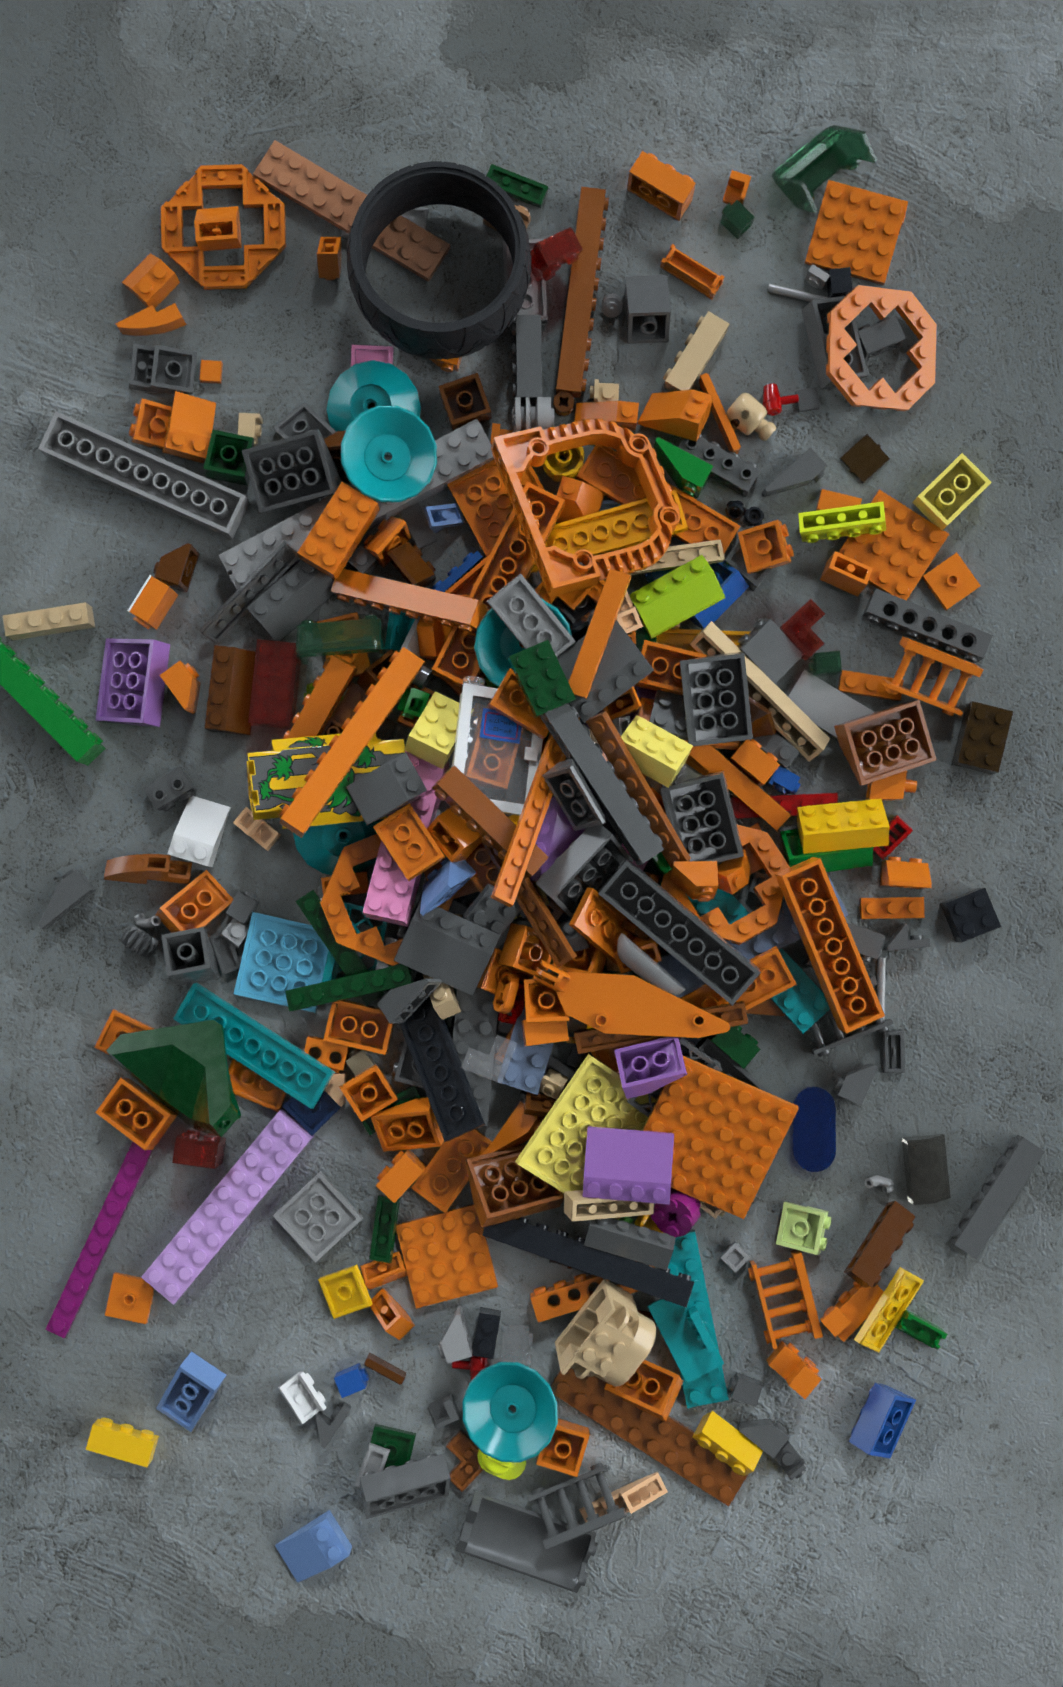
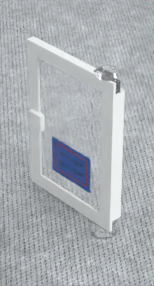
(494, 749)

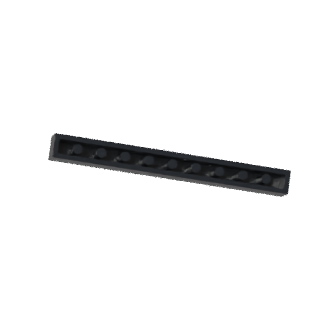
(592, 1261)

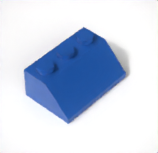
(732, 586)
(882, 1421)

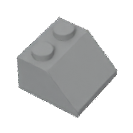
(456, 1338)

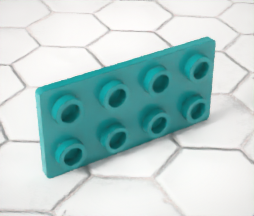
(686, 1338)

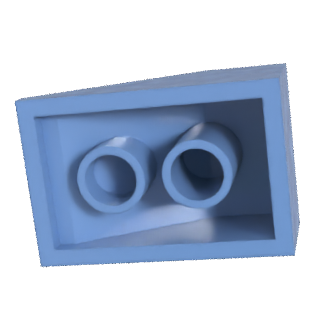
(444, 883)
(190, 1391)
(314, 1547)

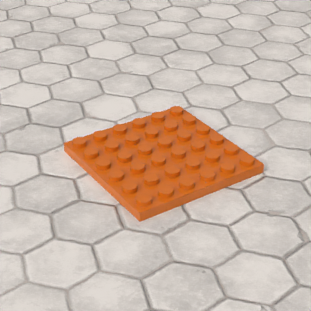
(721, 1135)

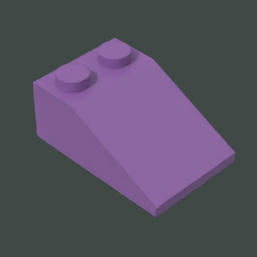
(650, 1065)

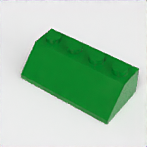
(831, 860)

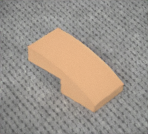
(628, 615)
(257, 829)

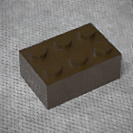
(982, 738)

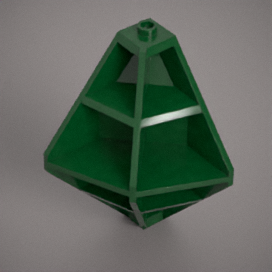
(183, 1070)

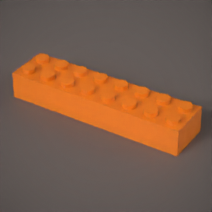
(829, 944)

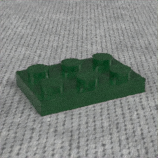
(541, 678)
(397, 1440)

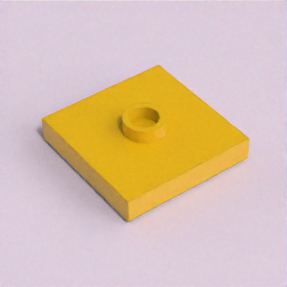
(345, 1291)

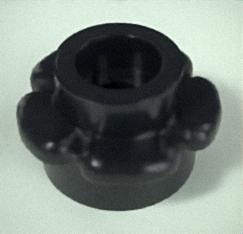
(754, 511)
(735, 514)

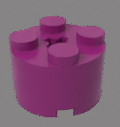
(679, 1216)

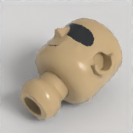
(749, 415)

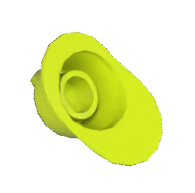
(503, 1470)

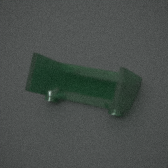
(819, 160)
(340, 638)

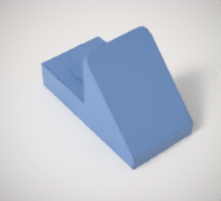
(443, 516)

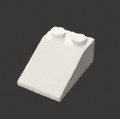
(199, 831)

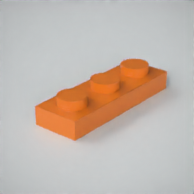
(866, 685)
(892, 908)

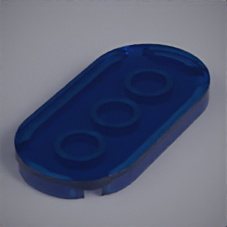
(814, 1129)

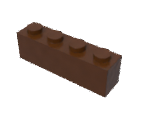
(880, 1244)

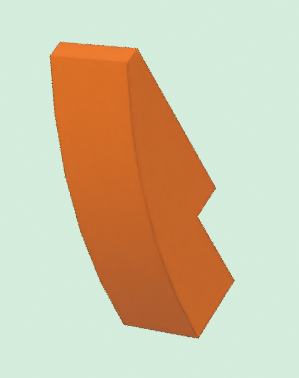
(152, 322)

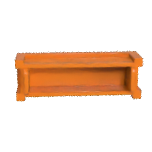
(692, 272)

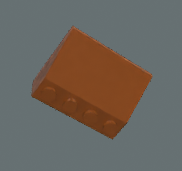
(886, 742)
(507, 1190)

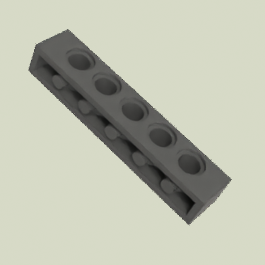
(978, 639)

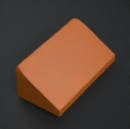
(381, 1273)

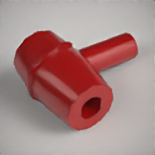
(773, 401)
(475, 1365)

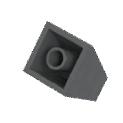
(647, 309)
(189, 956)

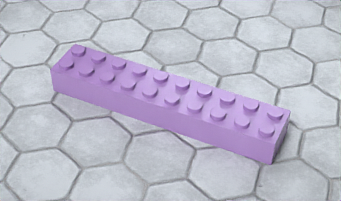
(227, 1206)

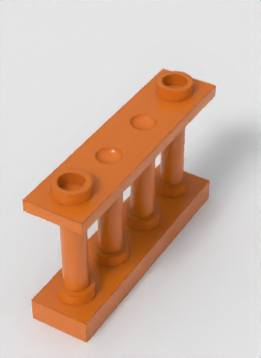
(948, 662)
(805, 1304)

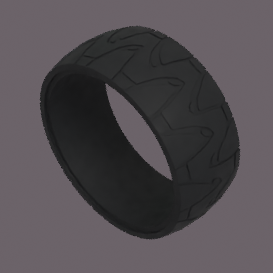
(438, 185)

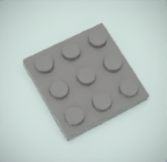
(318, 1216)

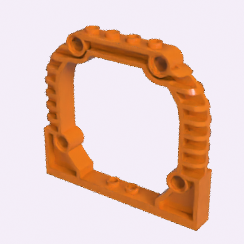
(561, 569)

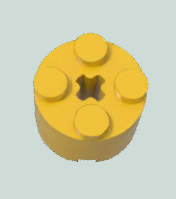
(556, 467)

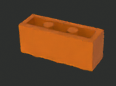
(857, 1306)

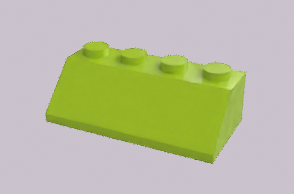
(677, 596)

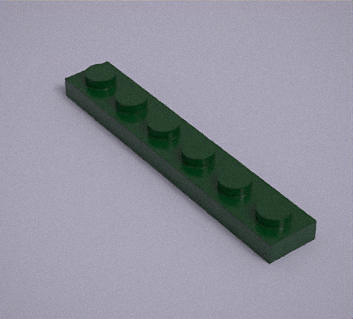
(344, 956)
(348, 987)

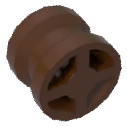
(563, 408)

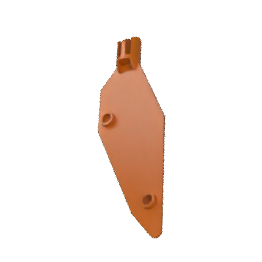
(627, 1005)

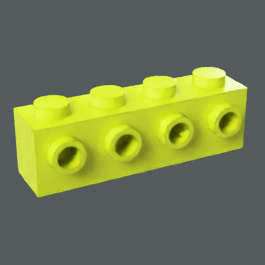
(842, 521)

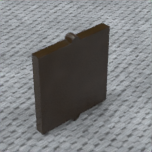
(864, 458)

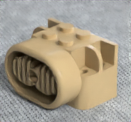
(606, 1337)

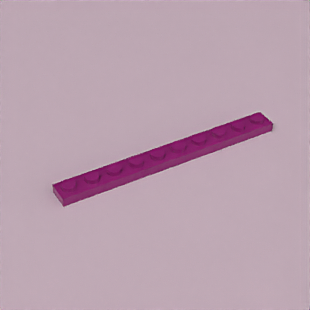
(98, 1240)

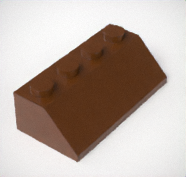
(230, 690)

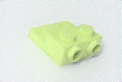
(803, 1228)

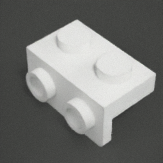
(302, 1396)

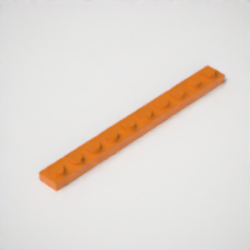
(527, 828)

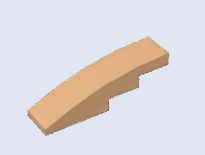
(632, 1496)

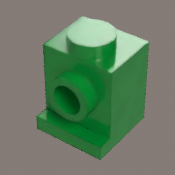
(418, 705)

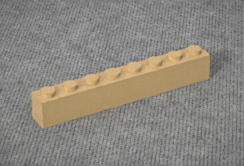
(787, 716)

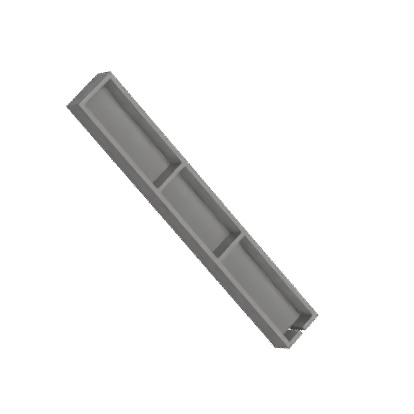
(456, 456)

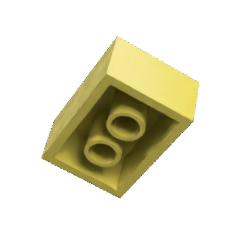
(951, 492)
(435, 731)
(656, 750)

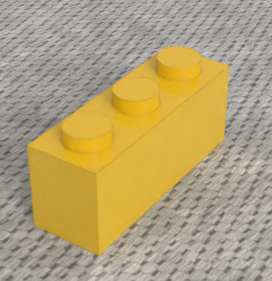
(122, 1442)
(727, 1444)

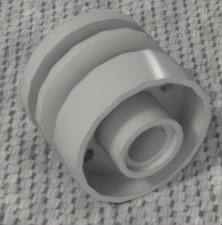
(532, 416)

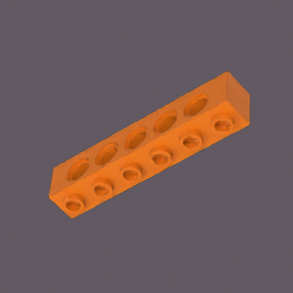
(566, 1304)

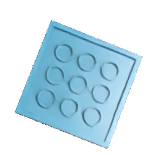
(279, 958)

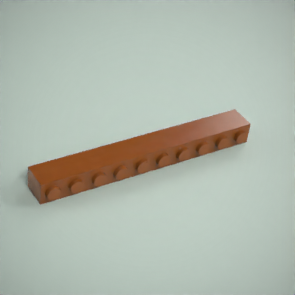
(580, 293)

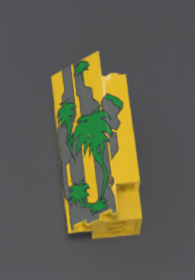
(279, 772)

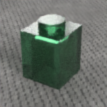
(736, 219)
(825, 663)

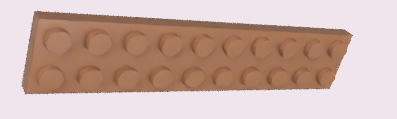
(339, 204)

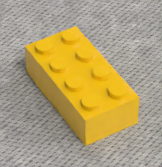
(842, 826)

